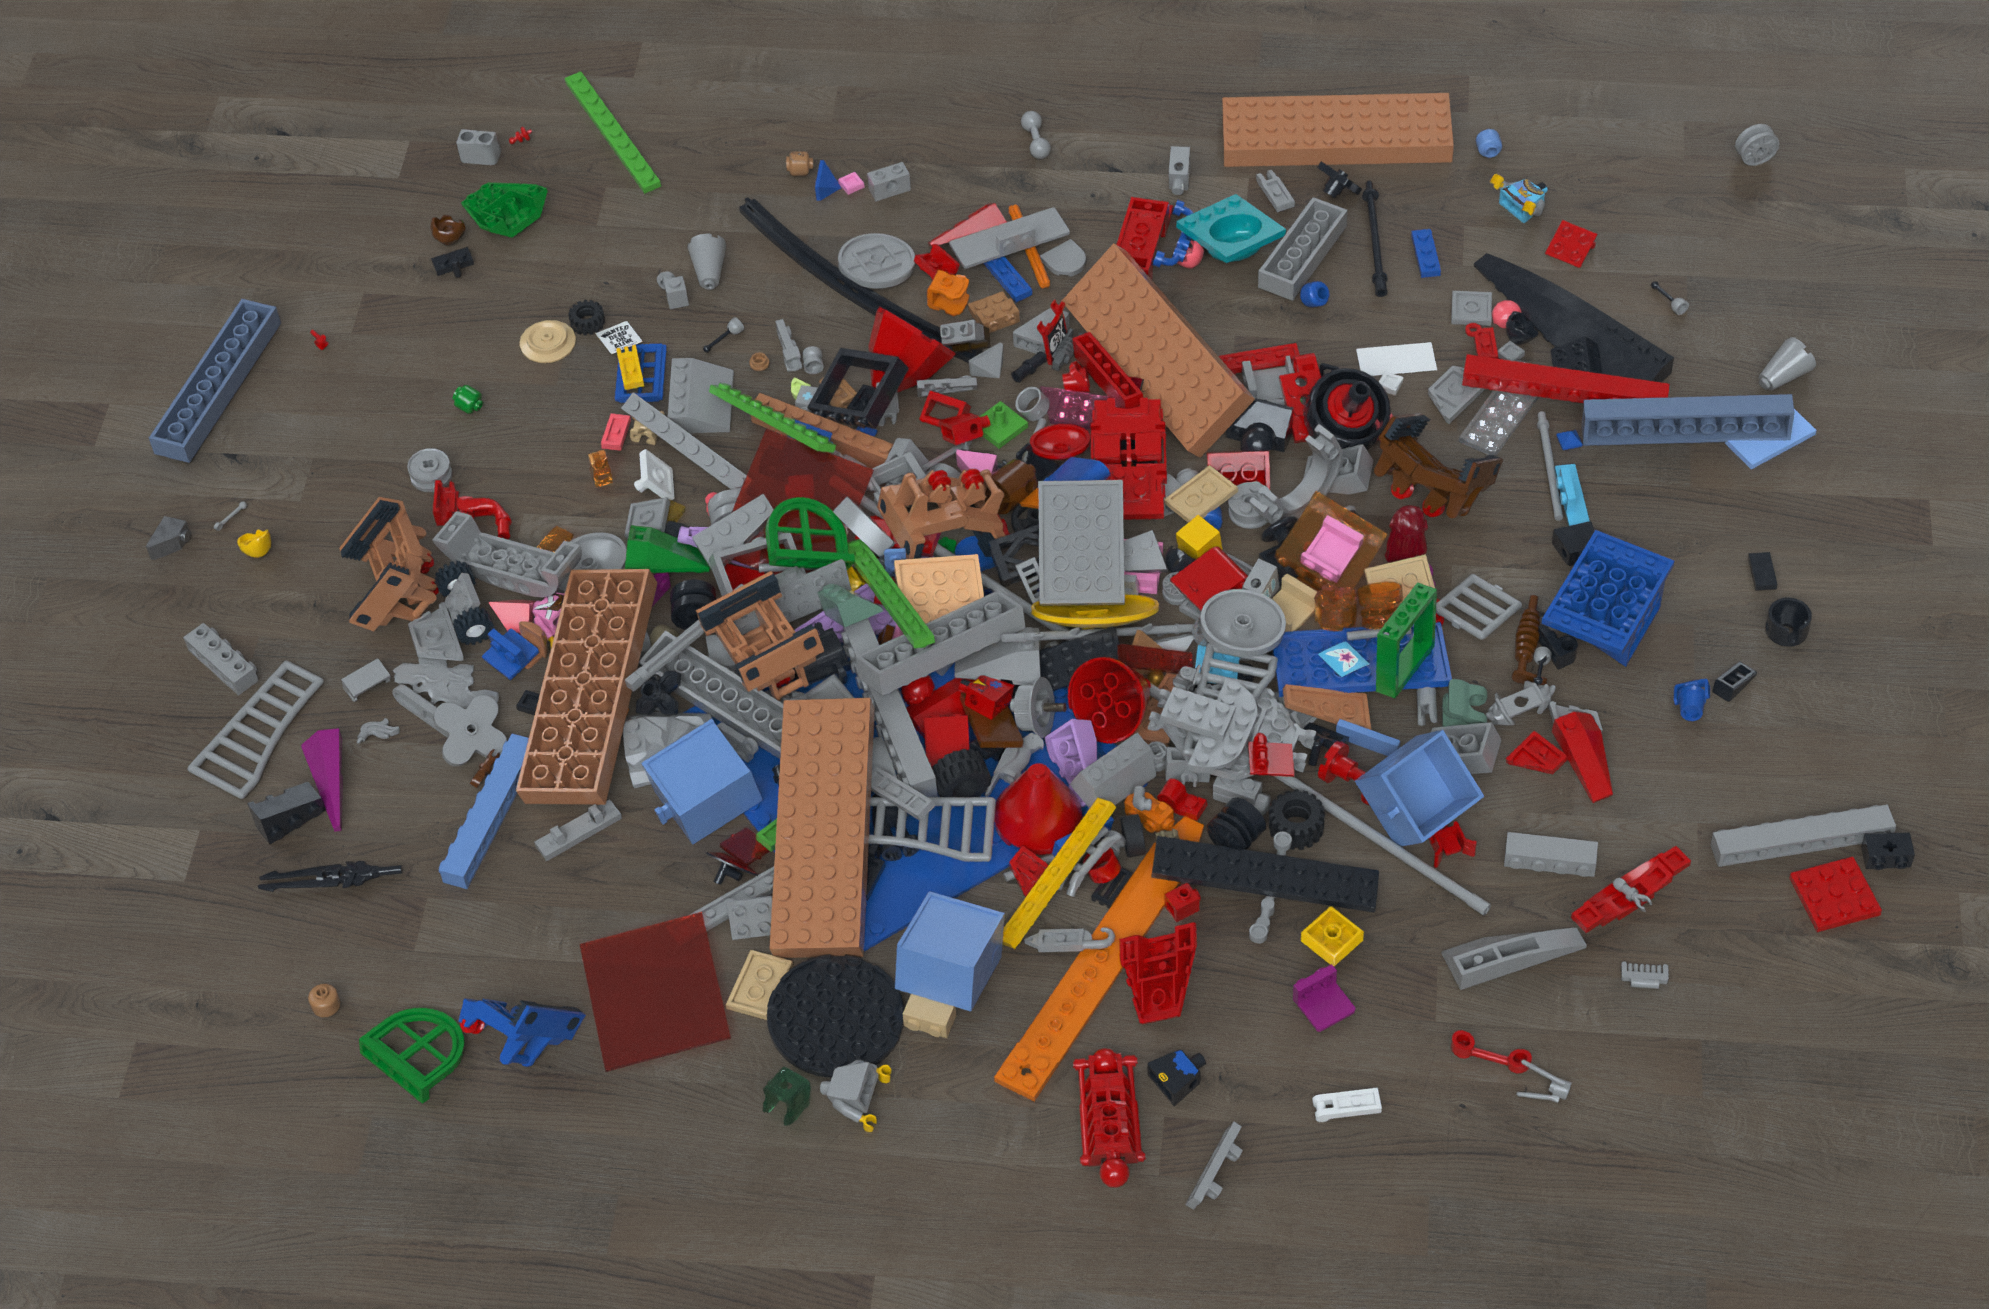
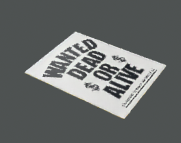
(619, 336)

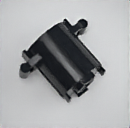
(828, 662)

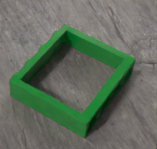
(1397, 668)

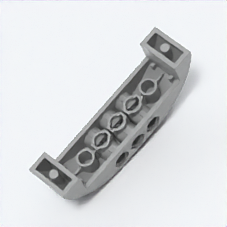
(506, 562)

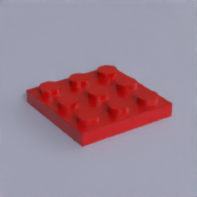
(1835, 894)

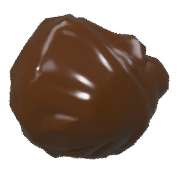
(447, 230)

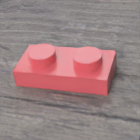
(615, 432)

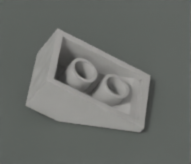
(1354, 471)
(1475, 745)

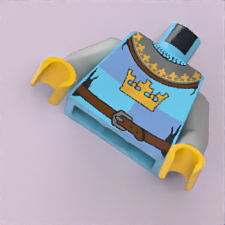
(1521, 197)

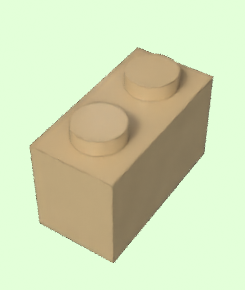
(929, 1016)

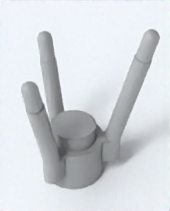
(1558, 1087)

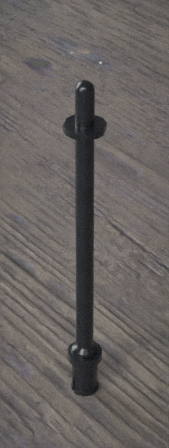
(1379, 278)

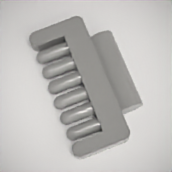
(1644, 979)

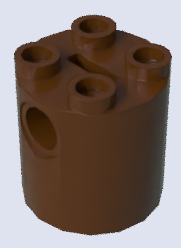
(1016, 482)

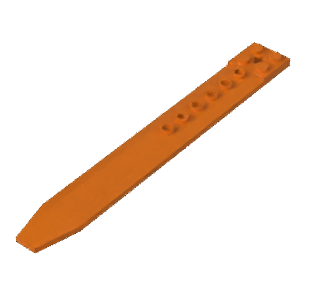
(1088, 977)

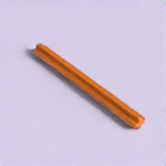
(1032, 253)

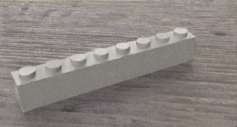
(1800, 835)

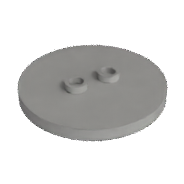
(876, 260)

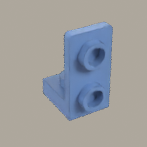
(891, 555)

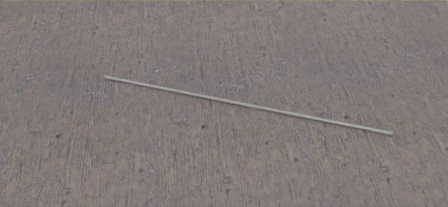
(1471, 899)

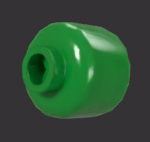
(467, 399)

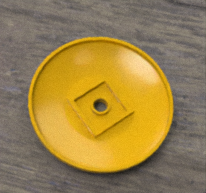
(1098, 616)

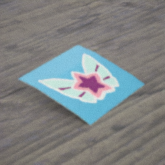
(1343, 658)

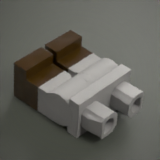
(965, 336)

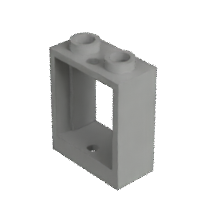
(893, 469)

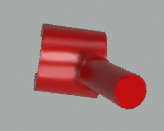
(320, 340)

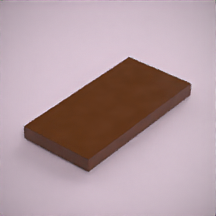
(994, 733)

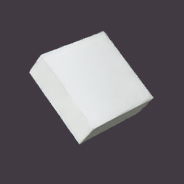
(1391, 382)

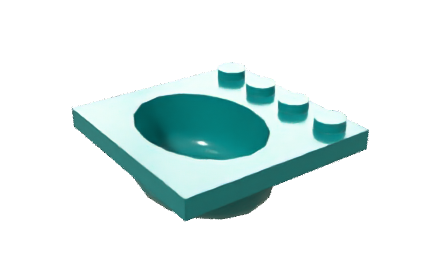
(1231, 229)

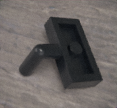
(452, 262)
(1325, 738)

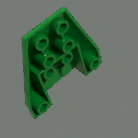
(505, 206)
(661, 552)

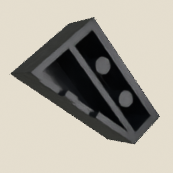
(286, 812)

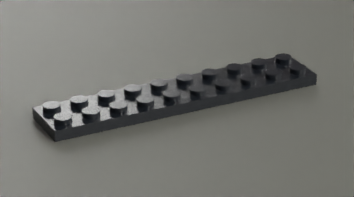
(1265, 874)

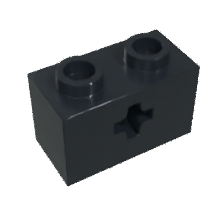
(1887, 851)

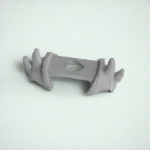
(1505, 708)

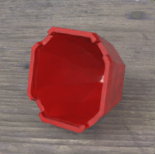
(900, 339)

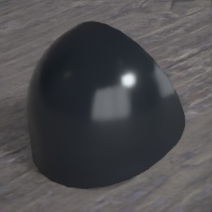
(1258, 438)

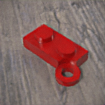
(1483, 339)

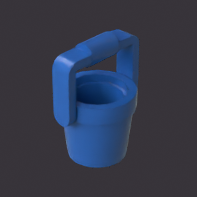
(1692, 698)

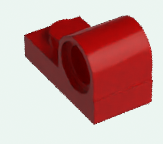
(1180, 801)

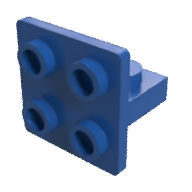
(509, 652)

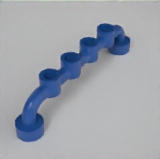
(1183, 242)

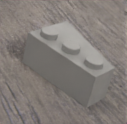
(1143, 554)

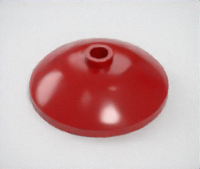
(1060, 441)

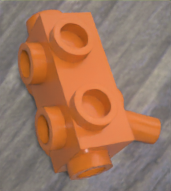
(1154, 820)

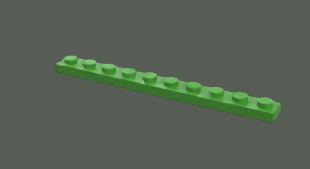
(613, 132)
(773, 418)
(890, 595)

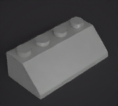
(1116, 772)

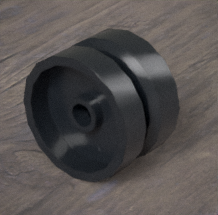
(687, 598)

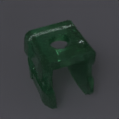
(796, 1098)

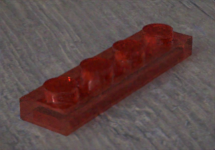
(1154, 658)

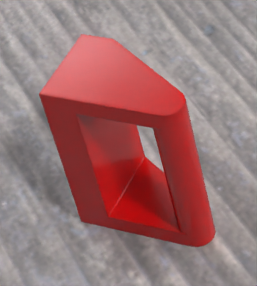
(940, 399)

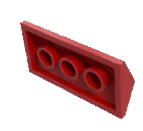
(943, 702)

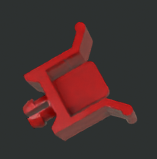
(1451, 841)

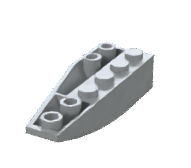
(1505, 954)

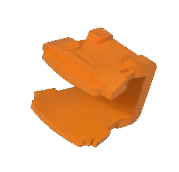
(948, 293)

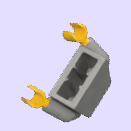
(853, 1089)

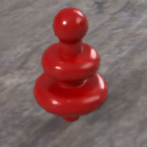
(519, 136)

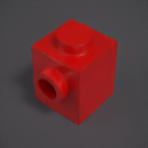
(1182, 902)

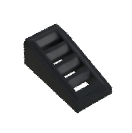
(1732, 683)

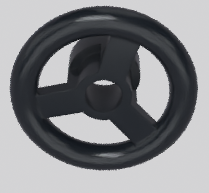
(1279, 530)

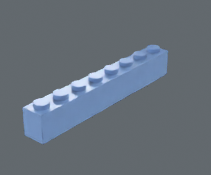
(485, 816)

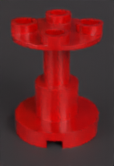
(1340, 765)

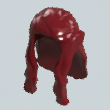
(1407, 534)

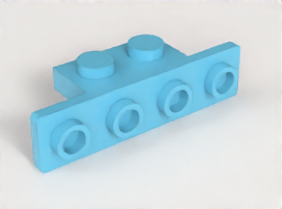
(1571, 494)

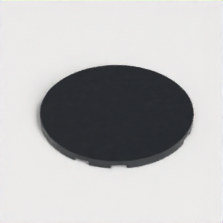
(834, 1014)

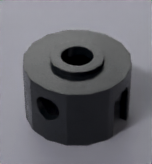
(1788, 613)

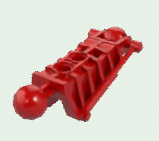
(1109, 1126)

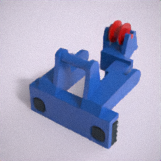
(525, 1023)

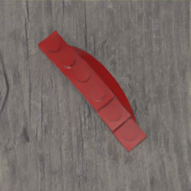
(1646, 878)

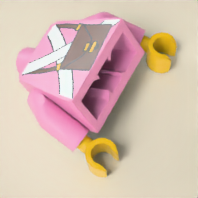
(547, 614)

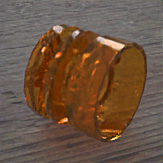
(1380, 602)

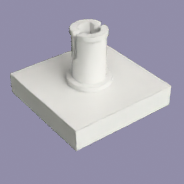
(655, 476)

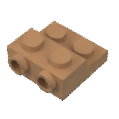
(994, 311)

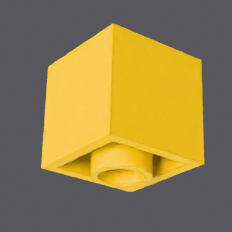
(1198, 537)

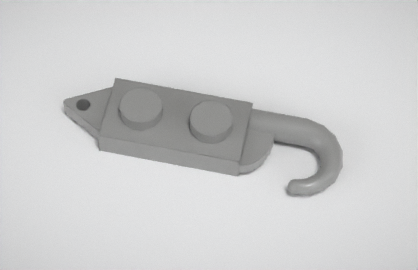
(1068, 940)

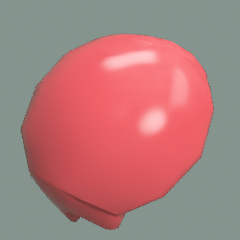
(1193, 256)
(1502, 312)

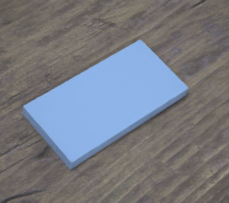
(1759, 451)

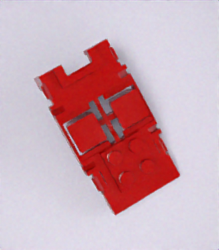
(1148, 429)

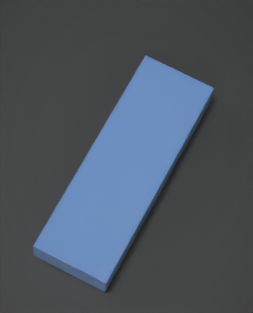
(1368, 738)

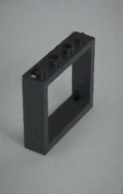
(894, 373)

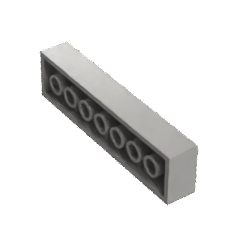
(955, 637)

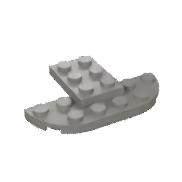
(1222, 724)

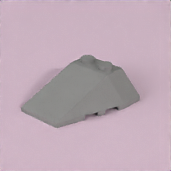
(1004, 661)

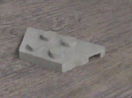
(1450, 395)
(435, 636)

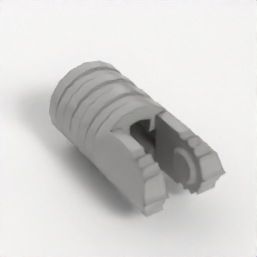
(1426, 704)

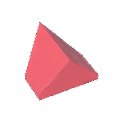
(513, 611)

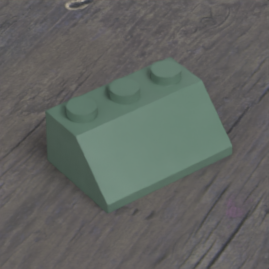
(845, 605)

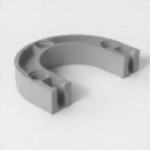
(1320, 478)

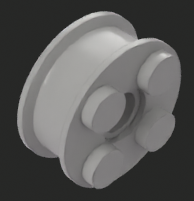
(1241, 510)

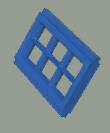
(659, 374)

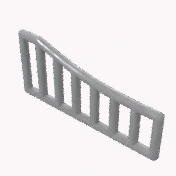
(1208, 662)
(234, 723)
(942, 848)

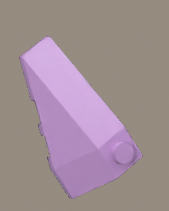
(1072, 749)

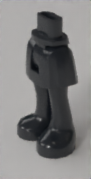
(888, 851)

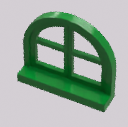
(806, 558)
(397, 1066)

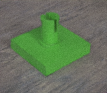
(1004, 425)

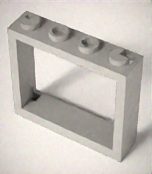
(740, 549)

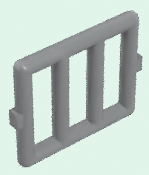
(1491, 625)

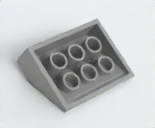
(690, 400)

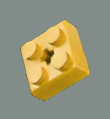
(1321, 933)

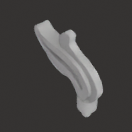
(379, 729)

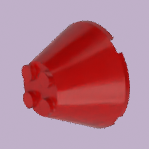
(1109, 697)

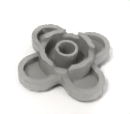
(462, 743)

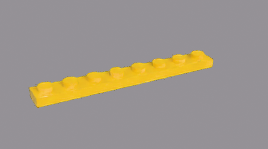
(1057, 872)

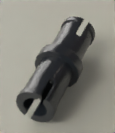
(1029, 366)

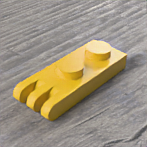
(630, 368)

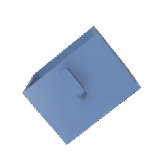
(701, 782)
(1419, 788)
(949, 951)

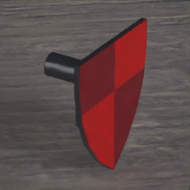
(725, 868)

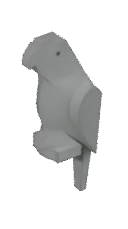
(1015, 760)

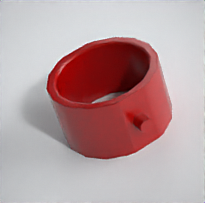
(1106, 872)

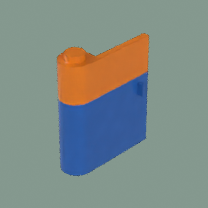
(1072, 470)

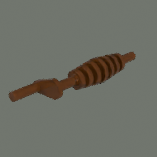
(1526, 642)

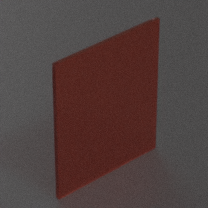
(791, 469)
(654, 991)

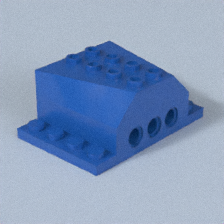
(1610, 596)

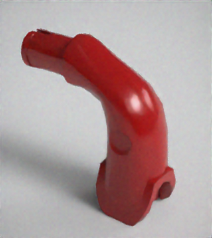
(486, 507)

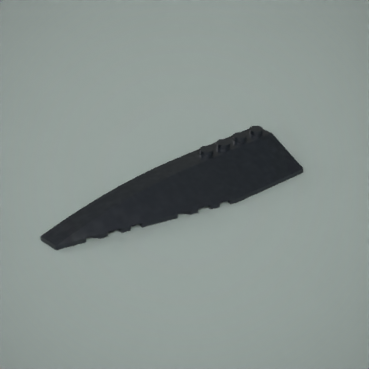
(1566, 318)

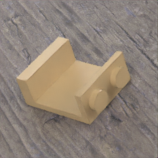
(1295, 601)

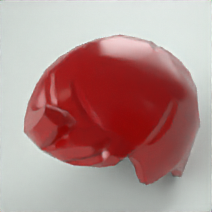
(917, 690)

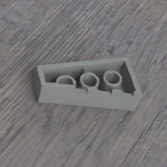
(734, 528)

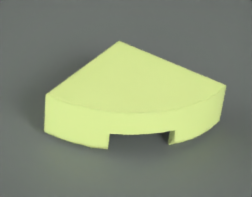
(796, 385)

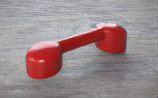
(1463, 1047)

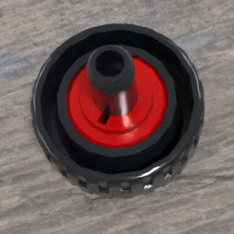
(1348, 406)

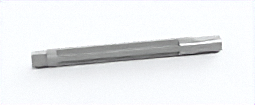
(644, 673)

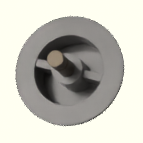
(1036, 707)

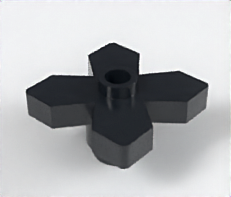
(1337, 181)
(657, 694)

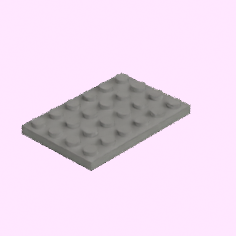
(1081, 543)

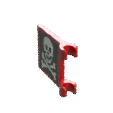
(1054, 331)

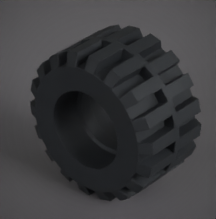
(962, 774)
(1297, 805)

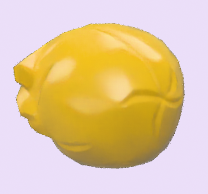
(255, 544)

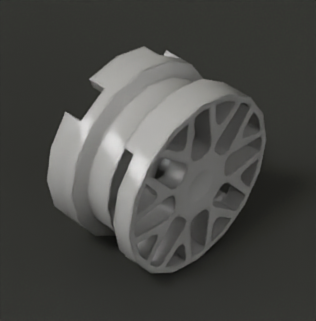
(1169, 593)

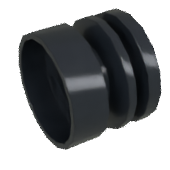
(1236, 825)

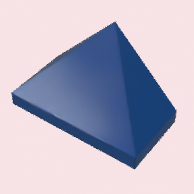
(825, 182)

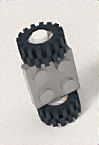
(463, 603)

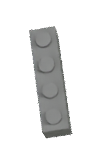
(1551, 854)

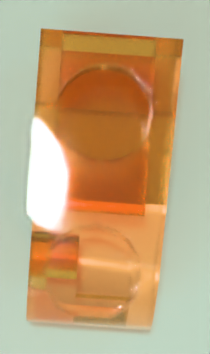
(599, 466)

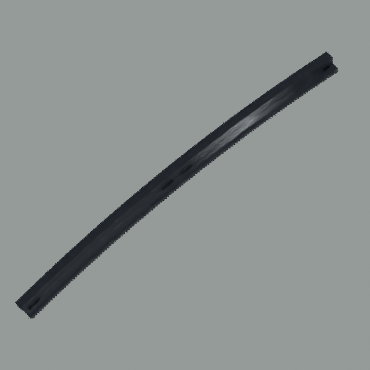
(829, 273)

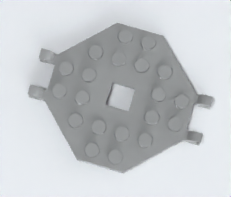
(1271, 720)

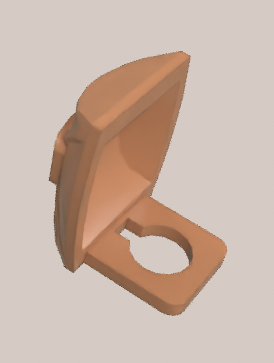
(535, 636)

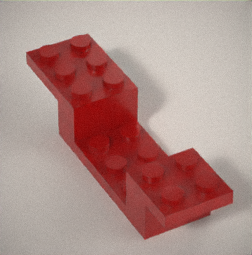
(1142, 228)

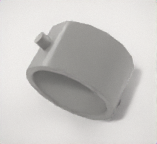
(1024, 399)

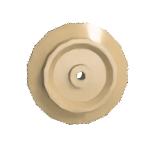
(547, 341)

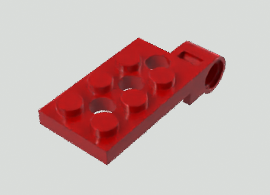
(1307, 369)

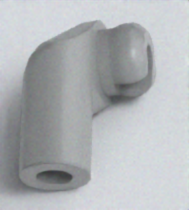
(1139, 800)

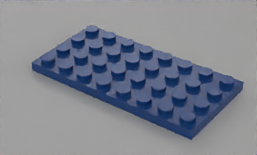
(1302, 665)

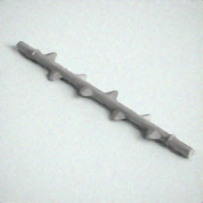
(1077, 633)

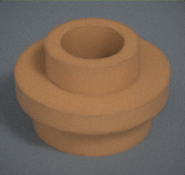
(759, 362)

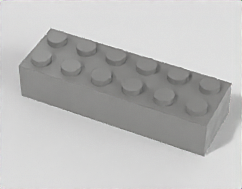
(1302, 249)

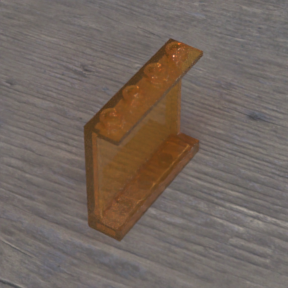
(1309, 526)

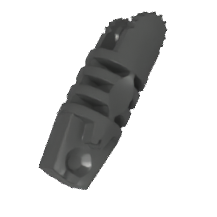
(1064, 351)

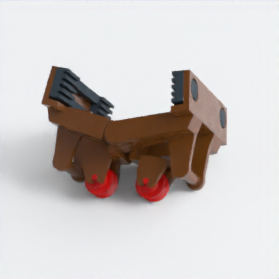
(1415, 465)

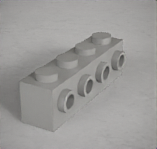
(221, 658)

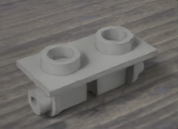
(1187, 678)

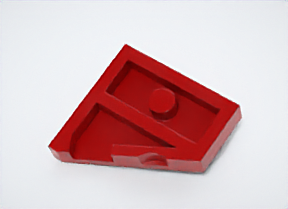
(1537, 755)

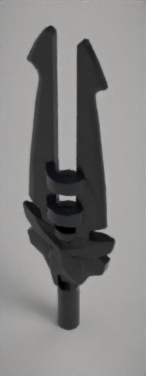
(352, 874)

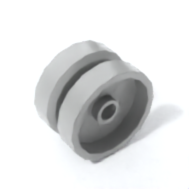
(722, 504)

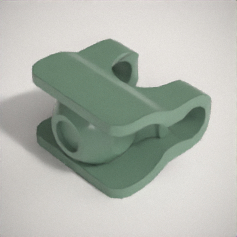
(1458, 703)

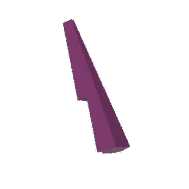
(324, 759)

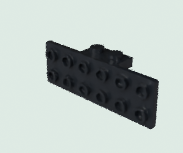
(1062, 661)

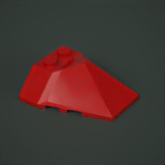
(1159, 971)

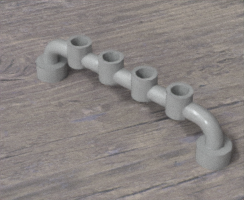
(1259, 931)

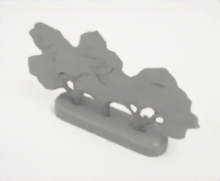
(439, 682)

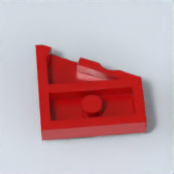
(1027, 869)

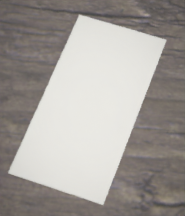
(1397, 359)

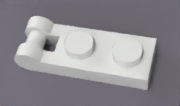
(1347, 1104)

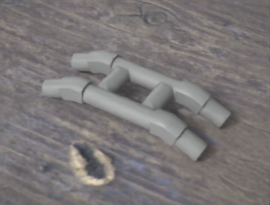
(1095, 854)

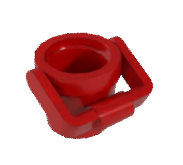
(1076, 379)

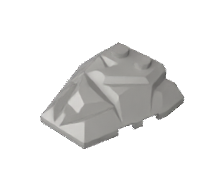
(652, 733)

